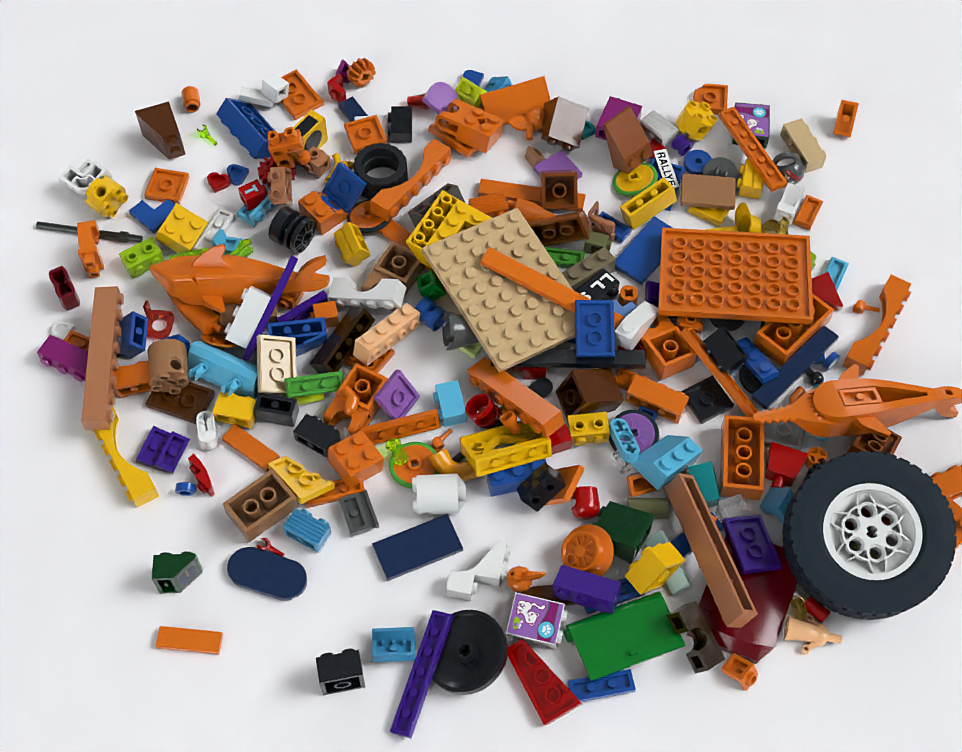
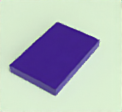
(751, 544)

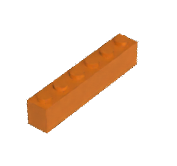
(516, 397)

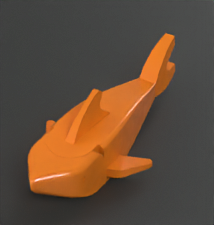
(221, 279)

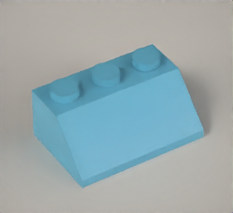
(667, 459)

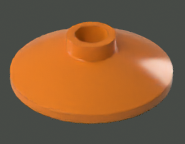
(218, 341)

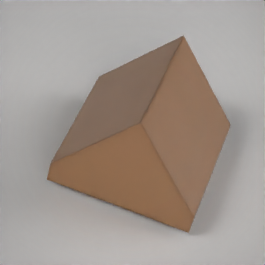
(533, 156)

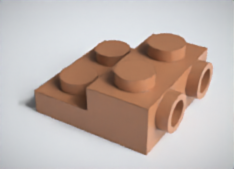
(280, 186)

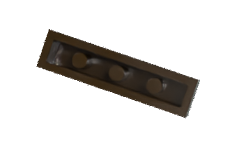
(342, 340)

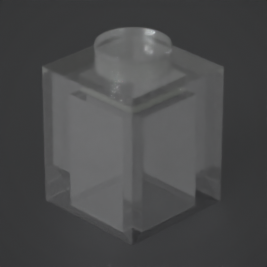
(731, 507)

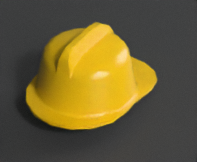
(746, 221)

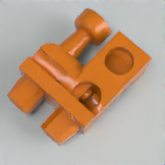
(285, 144)
(89, 254)

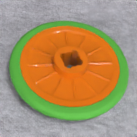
(418, 453)

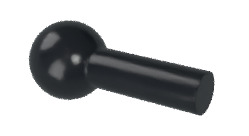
(814, 377)

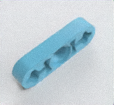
(628, 456)

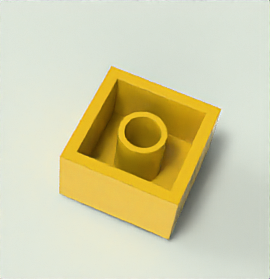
(181, 229)
(654, 567)

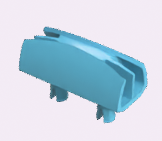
(222, 369)

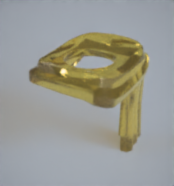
(772, 225)

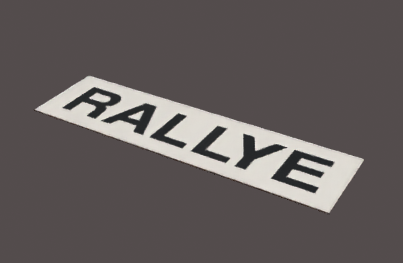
(666, 167)

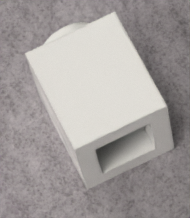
(275, 88)

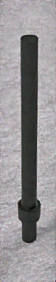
(122, 236)

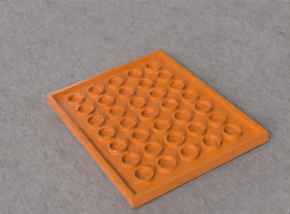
(735, 276)

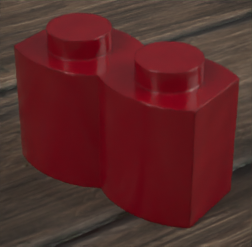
(64, 288)

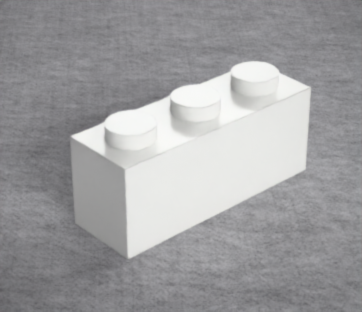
(247, 316)

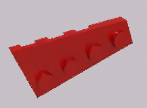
(545, 689)

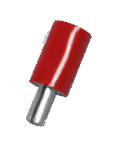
(813, 607)

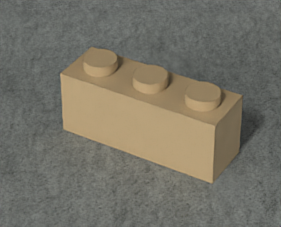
(802, 142)

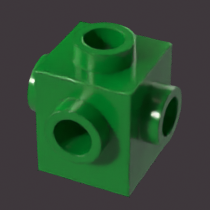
(430, 286)

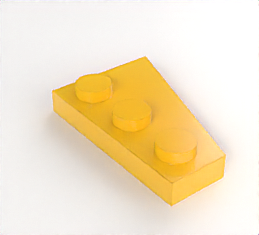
(300, 481)

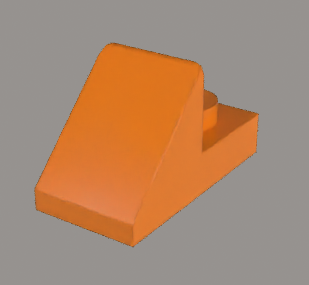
(845, 118)

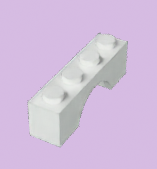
(386, 294)

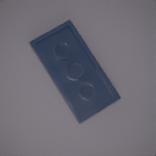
(417, 547)

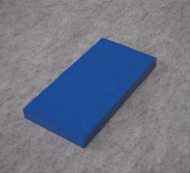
(643, 253)

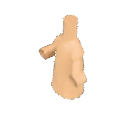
(809, 631)

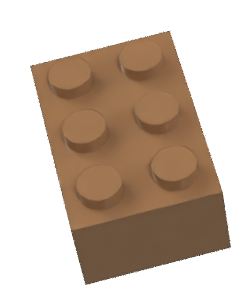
(260, 505)

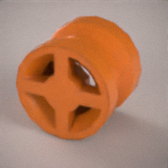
(628, 290)
(818, 454)

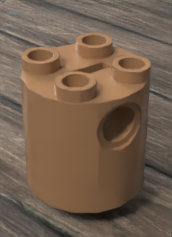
(168, 366)

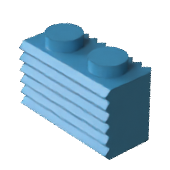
(307, 529)

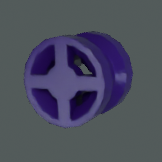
(682, 145)

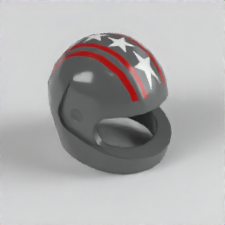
(793, 172)

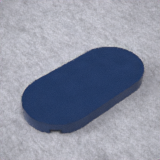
(267, 573)

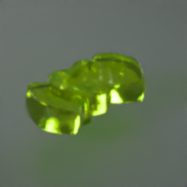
(397, 450)

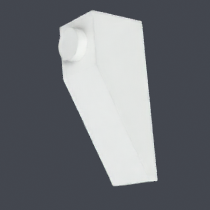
(635, 325)

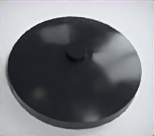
(471, 653)

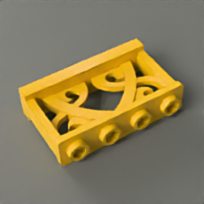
(484, 459)

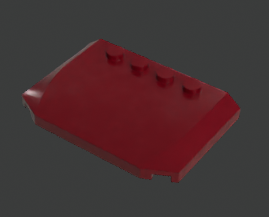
(771, 597)

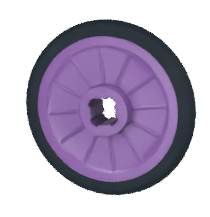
(643, 424)

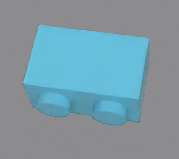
(450, 403)

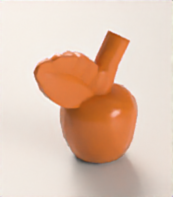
(530, 122)
(520, 578)

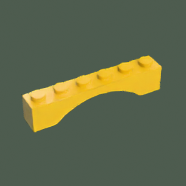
(138, 482)

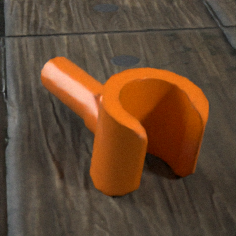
(861, 305)
(437, 442)

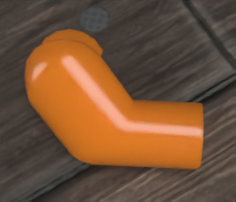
(796, 394)
(351, 400)

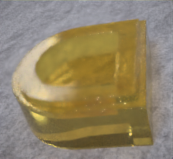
(798, 608)

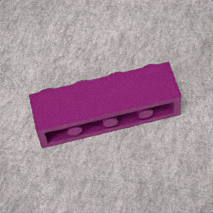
(64, 357)

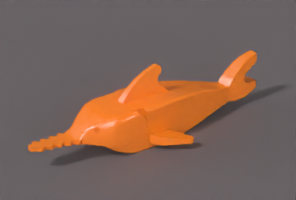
(861, 406)

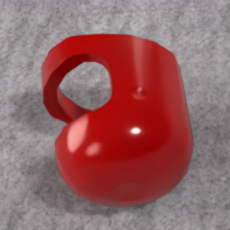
(482, 411)
(587, 502)

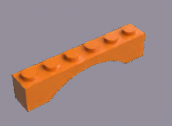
(390, 201)
(891, 298)

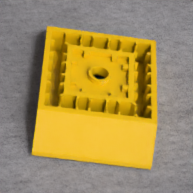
(443, 219)

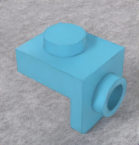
(230, 242)

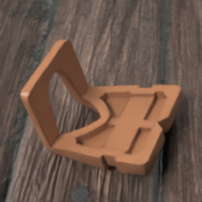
(603, 226)

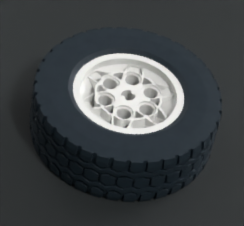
(852, 580)

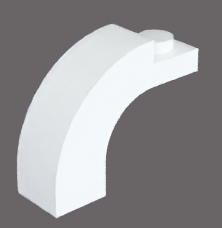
(789, 203)

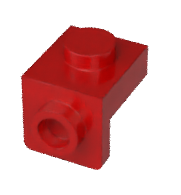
(335, 88)

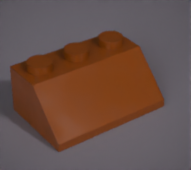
(561, 228)

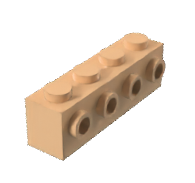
(386, 334)

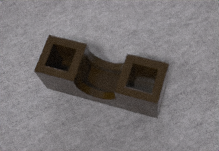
(705, 651)

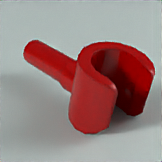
(269, 547)

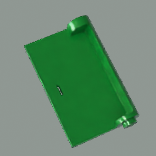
(625, 638)

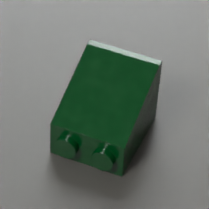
(626, 528)

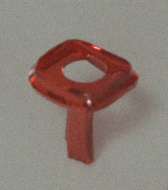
(154, 315)

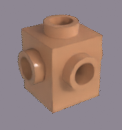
(319, 162)

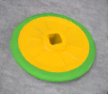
(635, 181)

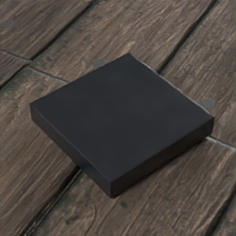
(707, 399)

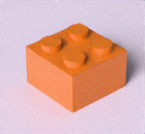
(355, 459)

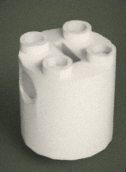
(438, 494)

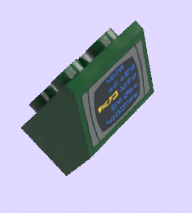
(175, 571)

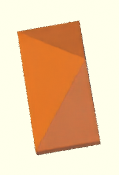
(639, 485)

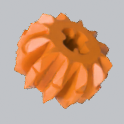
(361, 72)

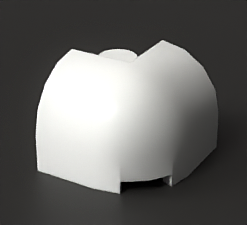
(81, 178)

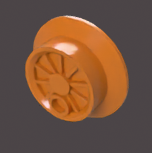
(588, 550)

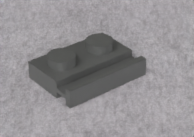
(358, 513)

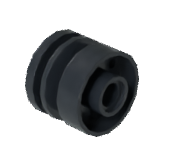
(292, 229)

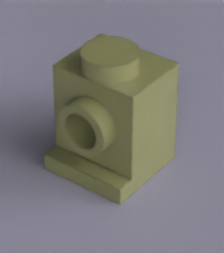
(596, 242)

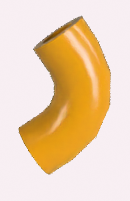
(446, 465)

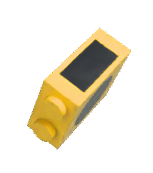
(313, 131)

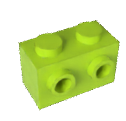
(140, 257)

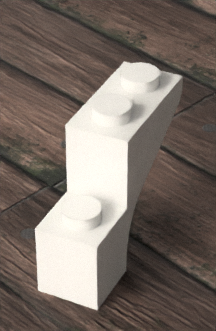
(488, 571)

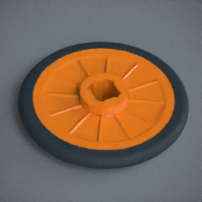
(364, 218)

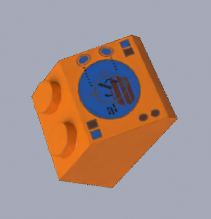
(322, 211)

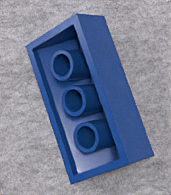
(247, 126)

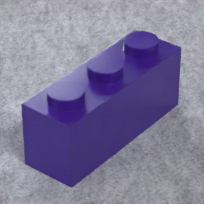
(586, 589)

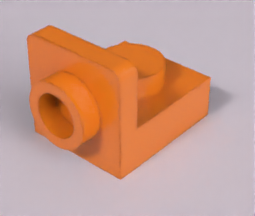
(290, 300)
(740, 670)

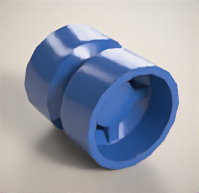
(430, 313)

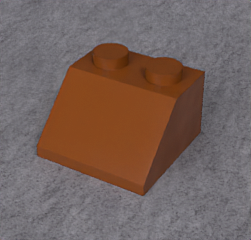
(558, 189)

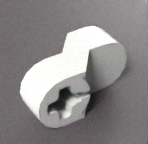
(206, 421)

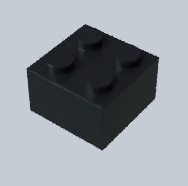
(340, 671)

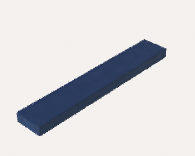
(795, 367)

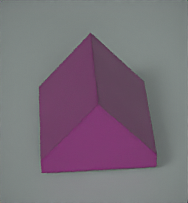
(342, 69)

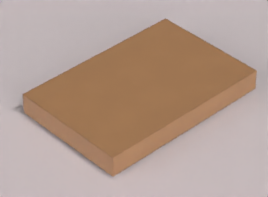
(708, 191)

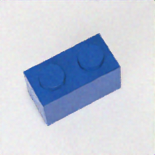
(133, 334)

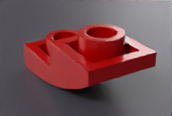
(202, 477)

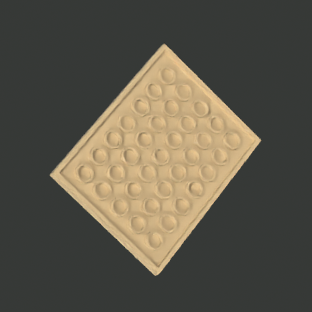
(501, 313)

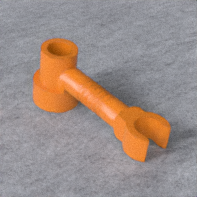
(509, 420)

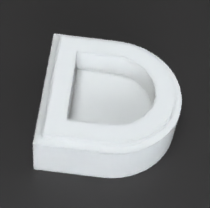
(61, 329)

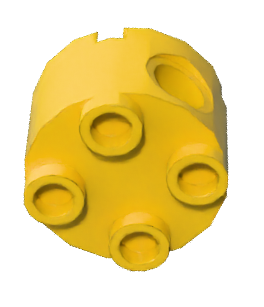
(696, 120)
(105, 196)

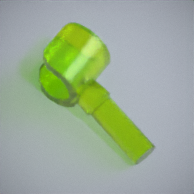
(205, 134)

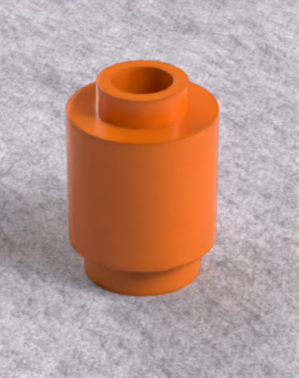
(190, 98)

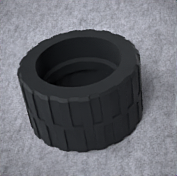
(380, 156)

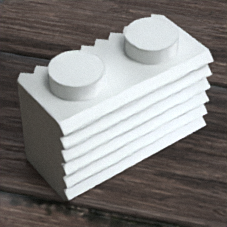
(659, 128)

